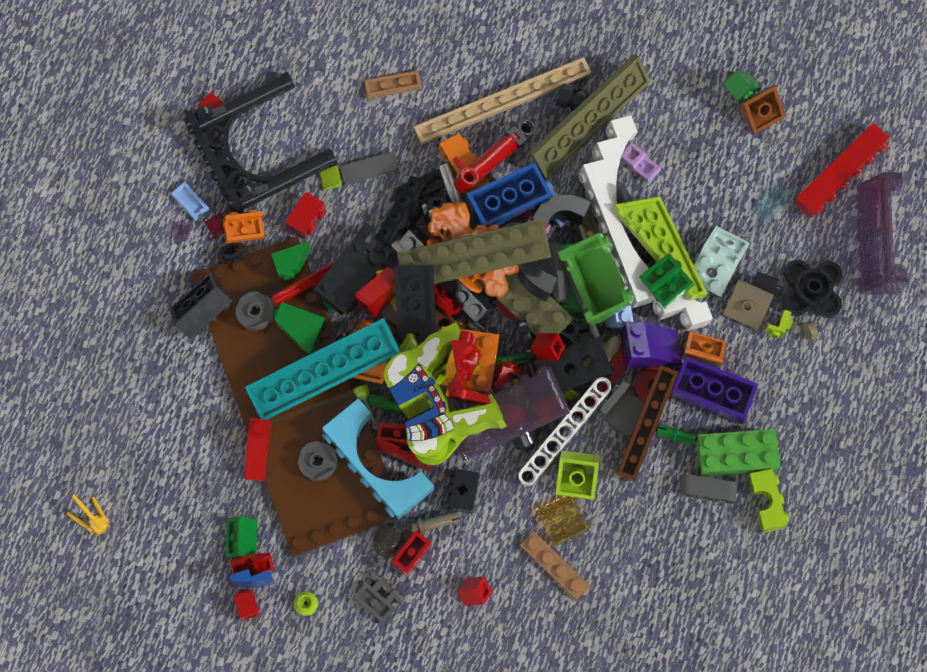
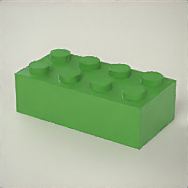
(737, 452)

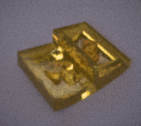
(562, 520)

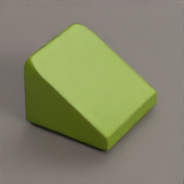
(330, 178)

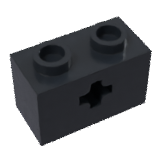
(465, 502)

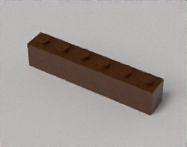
(647, 423)

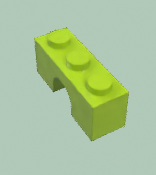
(766, 484)

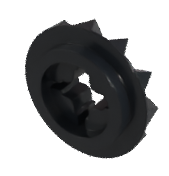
(228, 255)

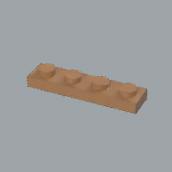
(554, 565)

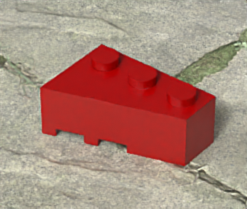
(393, 441)

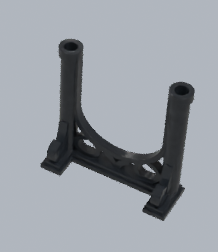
(207, 119)

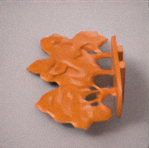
(456, 220)

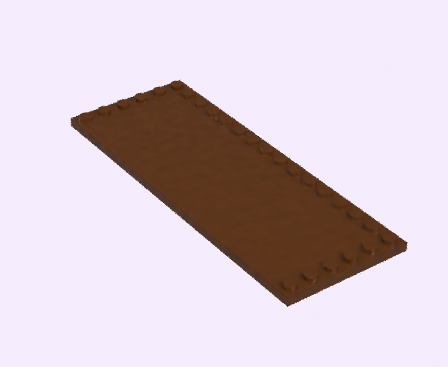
(307, 509)

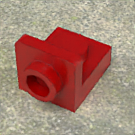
(502, 373)

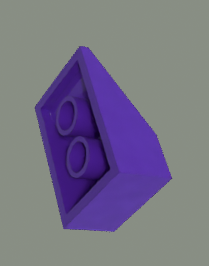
(650, 345)

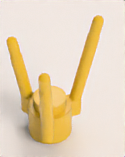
(97, 524)

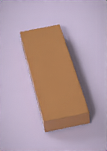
(392, 84)

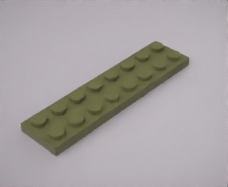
(590, 116)
(482, 251)
(540, 315)

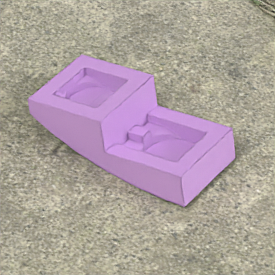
(640, 163)

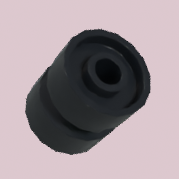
(570, 97)

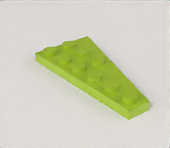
(656, 232)

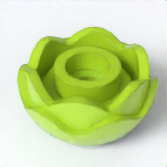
(308, 609)

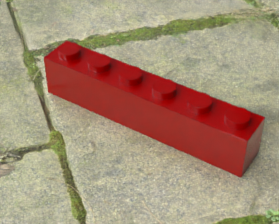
(841, 170)

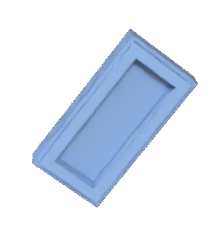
(190, 201)

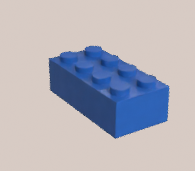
(508, 197)

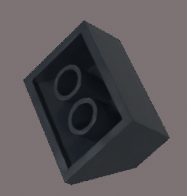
(200, 305)

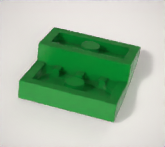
(666, 281)

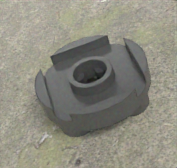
(264, 316)
(319, 450)

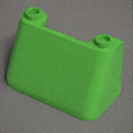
(597, 278)

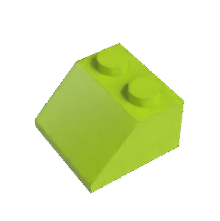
(577, 475)

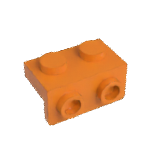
(243, 226)

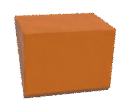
(705, 349)

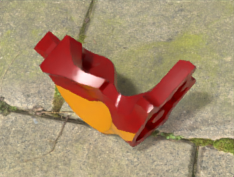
(460, 366)

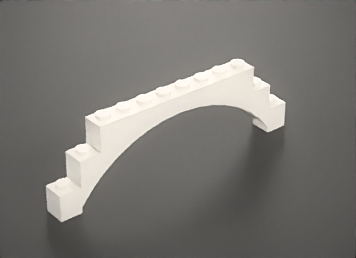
(600, 188)

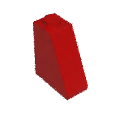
(377, 293)

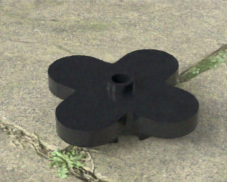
(823, 279)

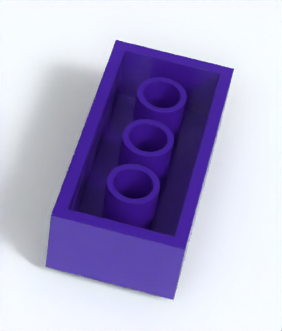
(714, 390)

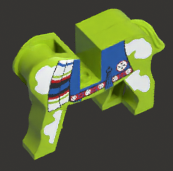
(415, 386)

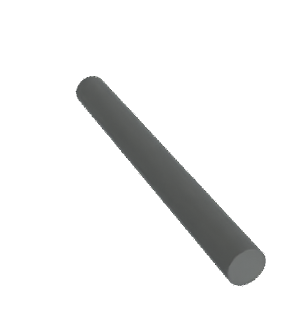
(592, 328)

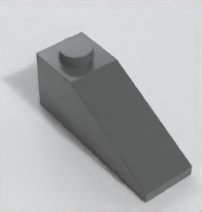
(558, 269)

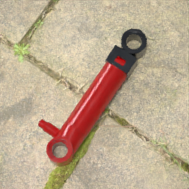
(493, 156)

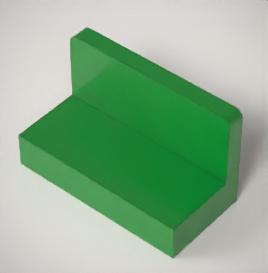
(241, 537)

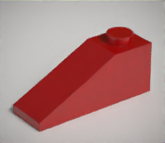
(257, 449)

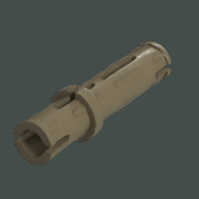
(435, 522)

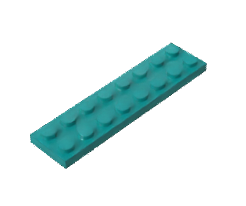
(323, 369)

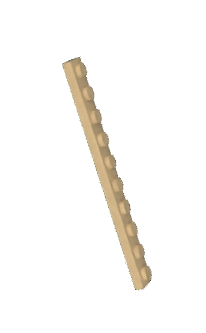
(502, 101)

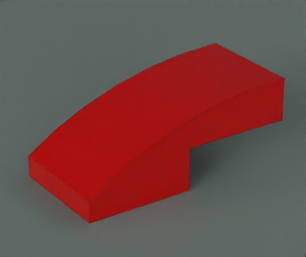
(254, 563)

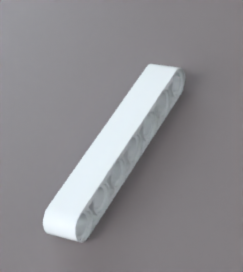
(567, 422)

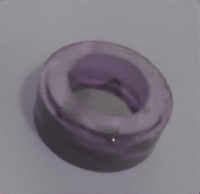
(180, 231)

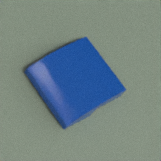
(246, 580)

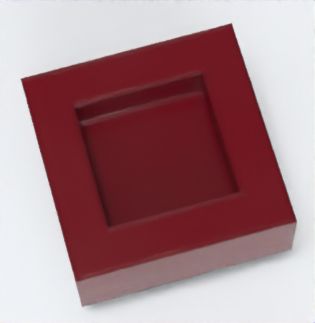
(215, 225)

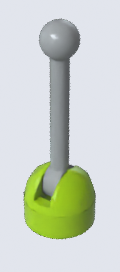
(363, 393)

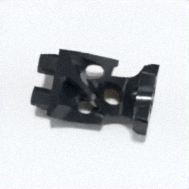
(569, 336)

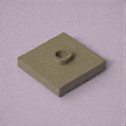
(748, 304)

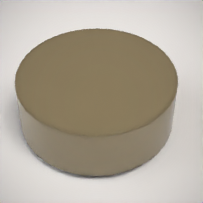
(810, 330)

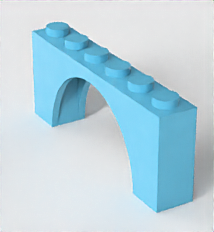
(396, 495)

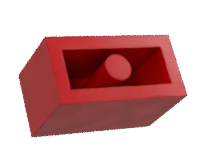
(306, 215)
(411, 553)

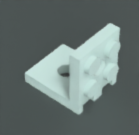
(723, 254)

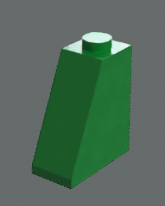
(300, 326)

